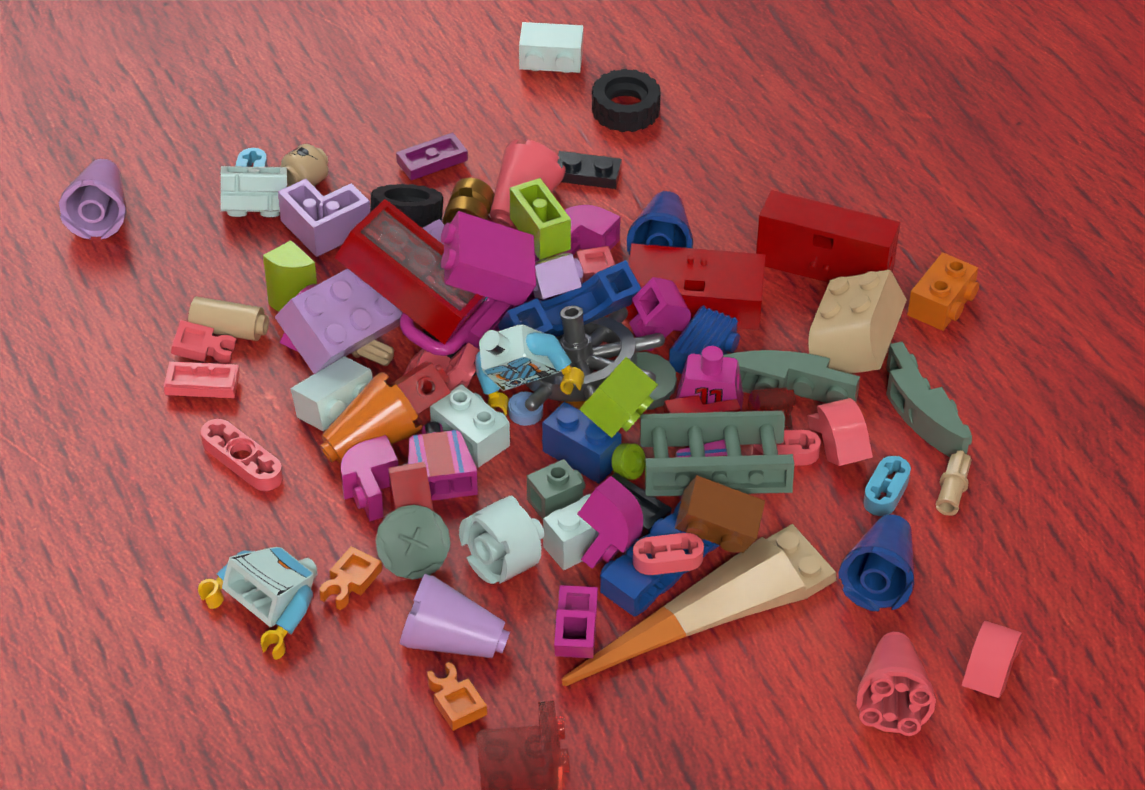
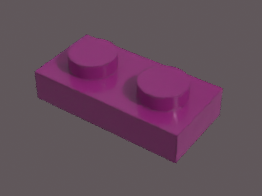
(432, 156)

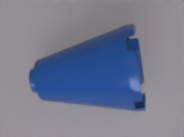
(661, 223)
(880, 566)

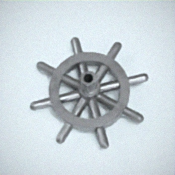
(583, 349)

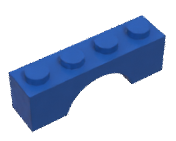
(598, 297)

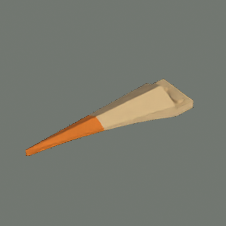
(761, 578)

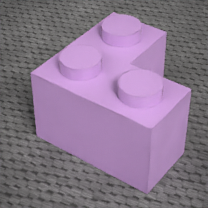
(319, 219)

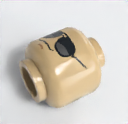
(305, 163)

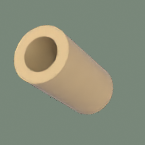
(229, 318)

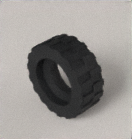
(620, 116)
(417, 202)

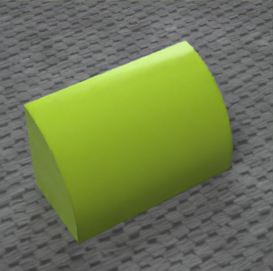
(287, 273)

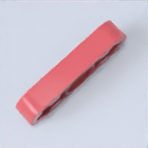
(247, 467)

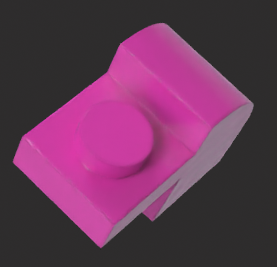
(592, 228)
(659, 309)
(366, 472)
(614, 515)
(576, 622)

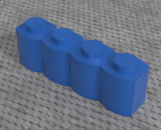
(633, 589)

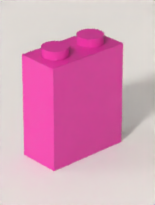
(488, 259)

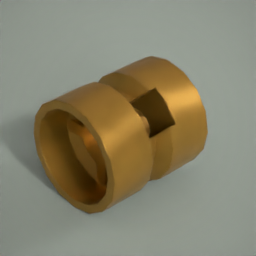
(470, 197)

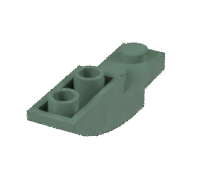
(799, 371)
(923, 408)

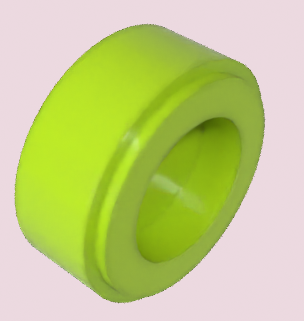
(628, 460)

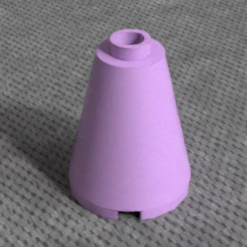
(94, 201)
(451, 623)

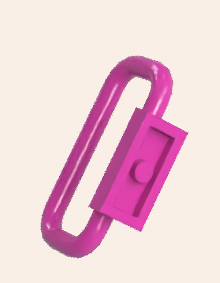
(482, 320)

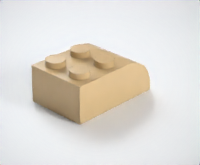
(857, 321)

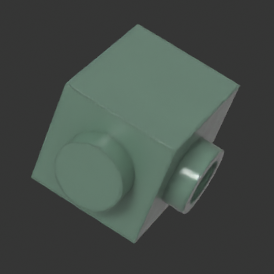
(554, 488)

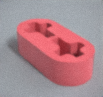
(793, 445)
(668, 553)

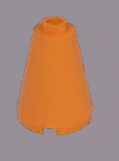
(372, 414)

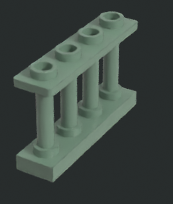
(743, 473)

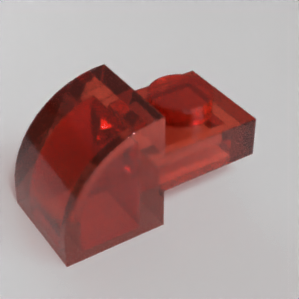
(773, 400)

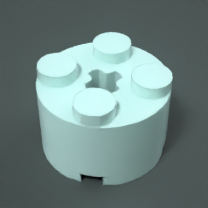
(501, 540)

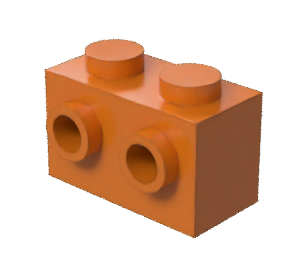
(943, 291)

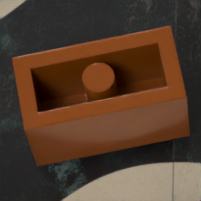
(720, 514)

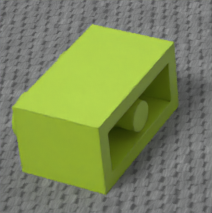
(540, 214)
(620, 398)

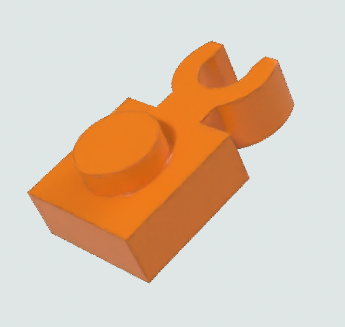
(350, 573)
(456, 701)

